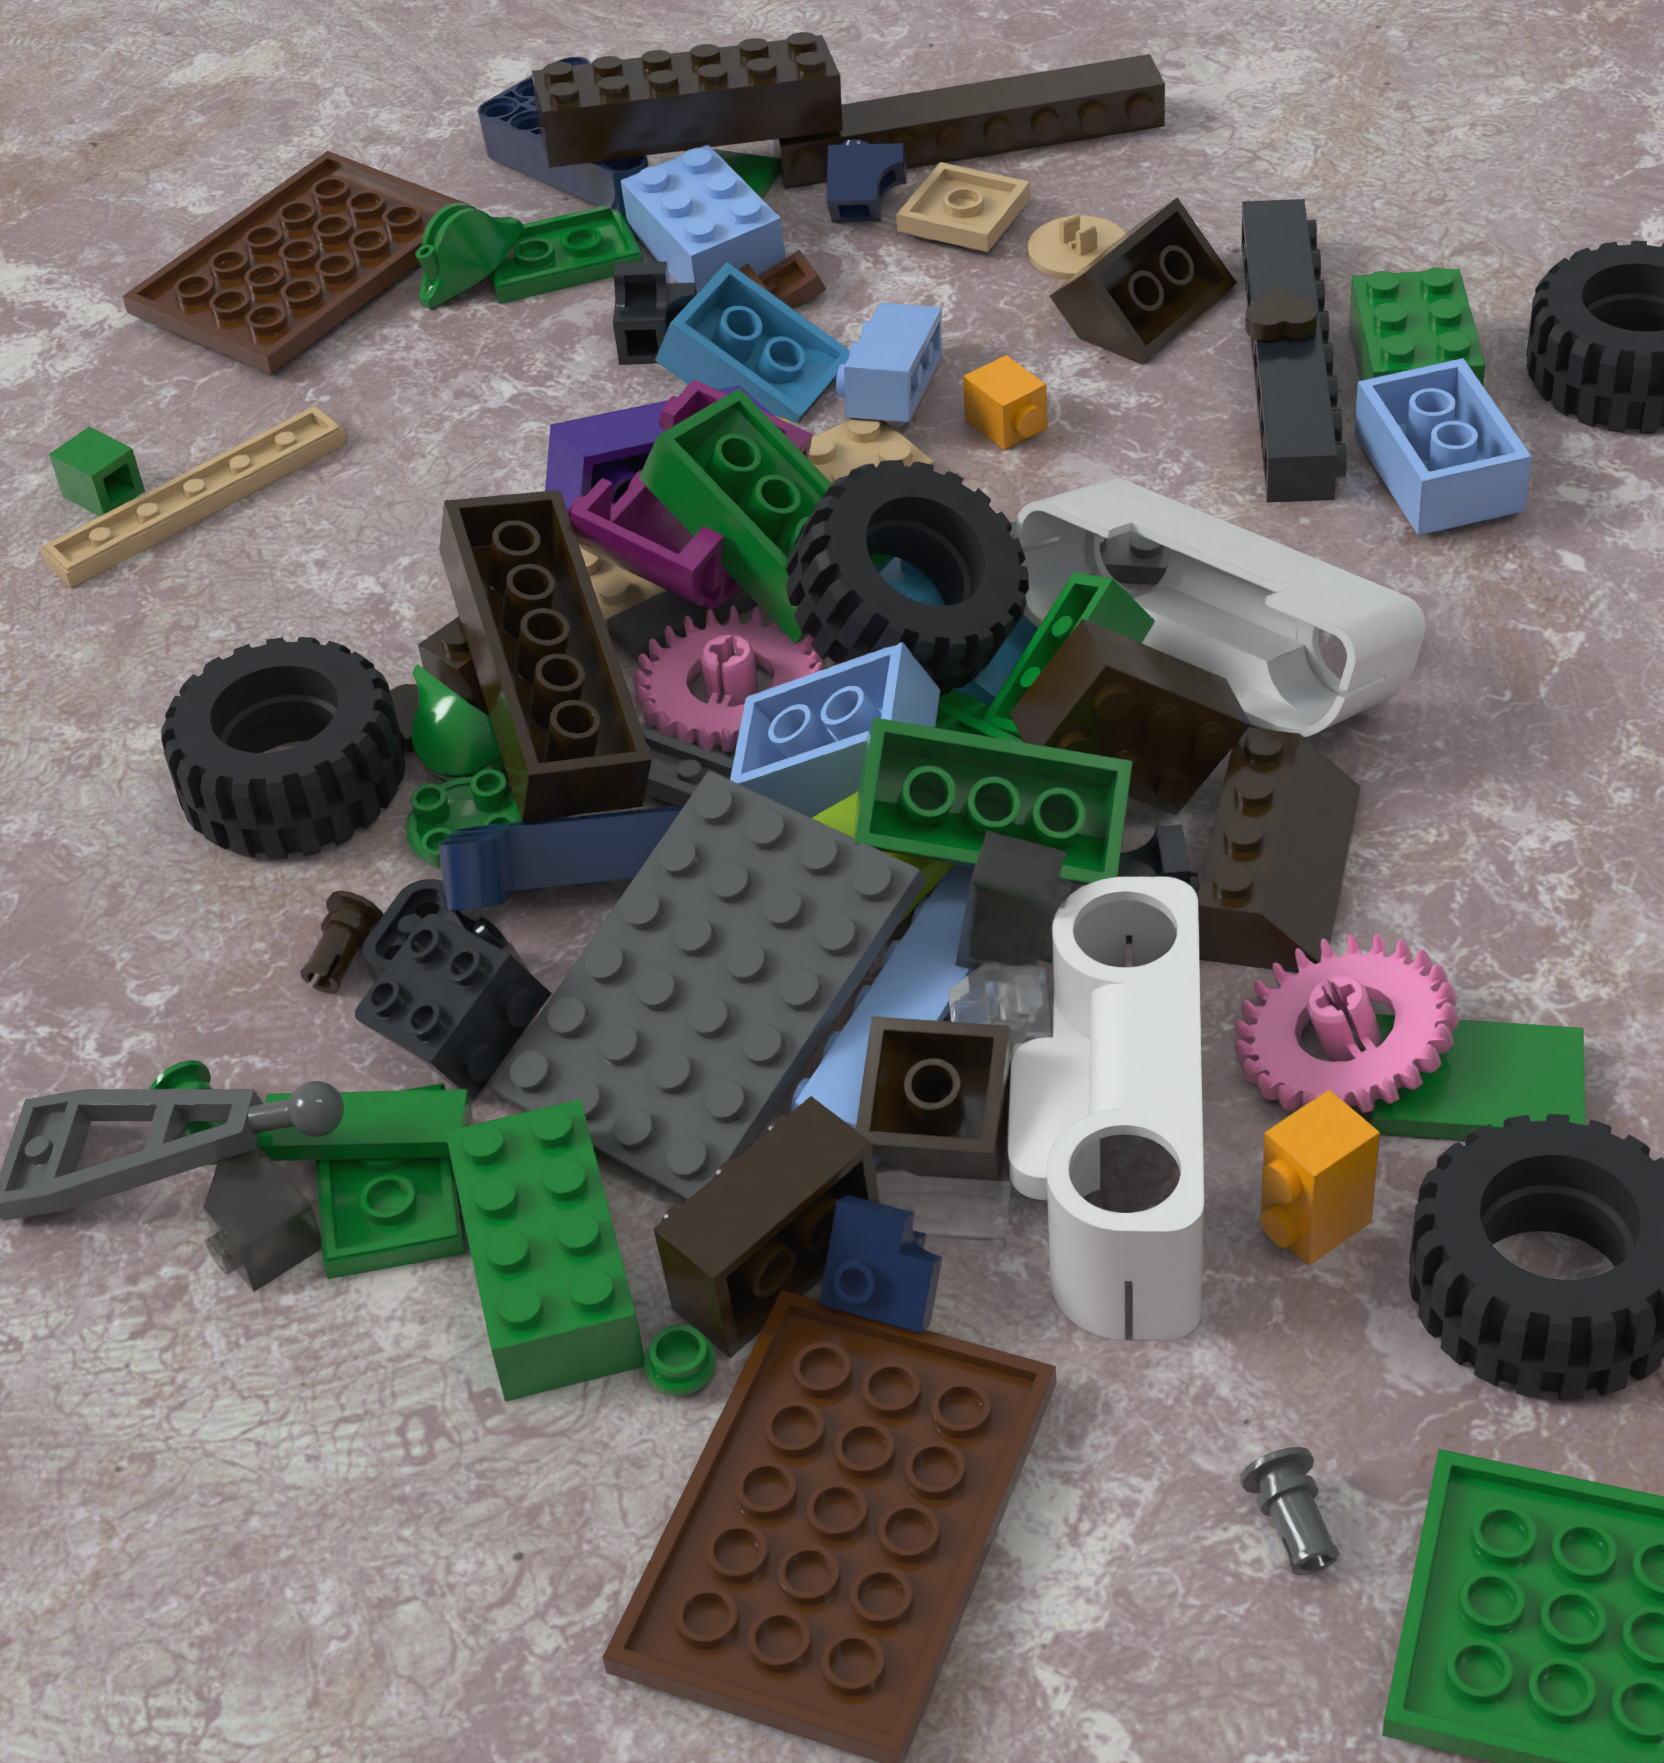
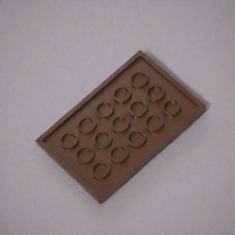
(292, 262)
(834, 1528)

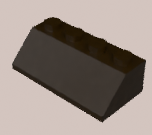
(1275, 853)

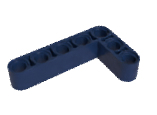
(515, 141)
(494, 860)

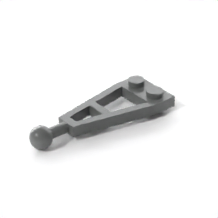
(52, 1129)

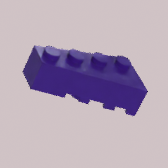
(605, 447)

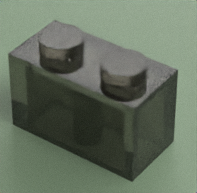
(1012, 904)

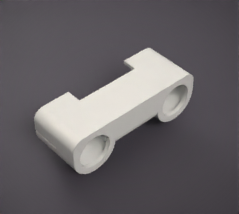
(1233, 604)
(1118, 1066)

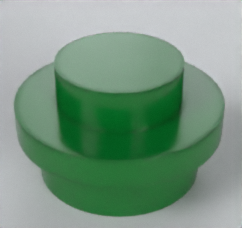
(680, 1360)

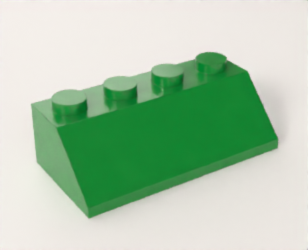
(747, 483)
(943, 790)

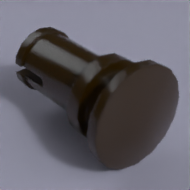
(344, 933)

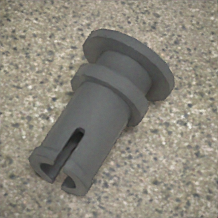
(1289, 1499)

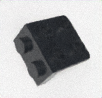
(453, 1002)

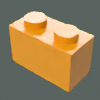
(1318, 1177)

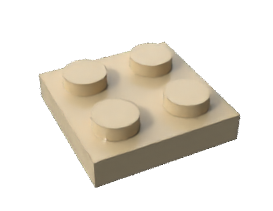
(963, 207)

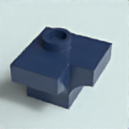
(861, 177)
(879, 1265)

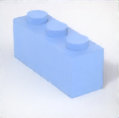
(891, 362)

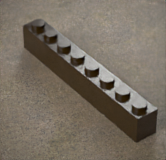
(991, 117)

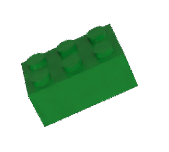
(1412, 322)

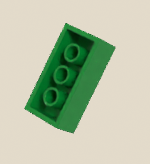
(544, 1250)

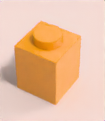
(1005, 402)

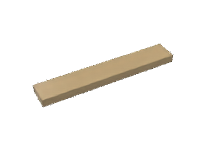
(192, 496)

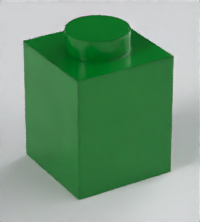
(97, 471)

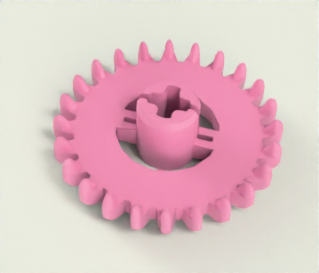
(728, 663)
(1337, 999)

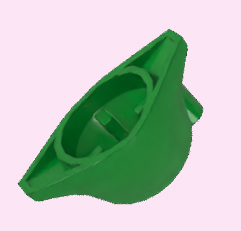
(461, 250)
(451, 733)

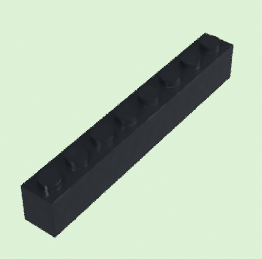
(1292, 375)

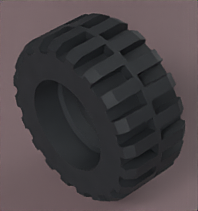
(1602, 336)
(938, 530)
(292, 795)
(1529, 1325)

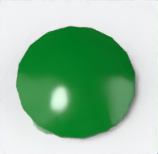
(457, 805)

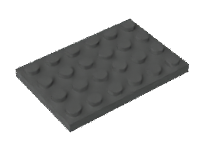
(710, 984)

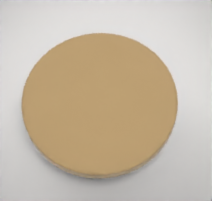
(1070, 244)

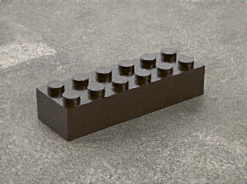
(687, 99)
(543, 656)

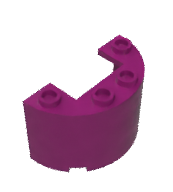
(647, 537)

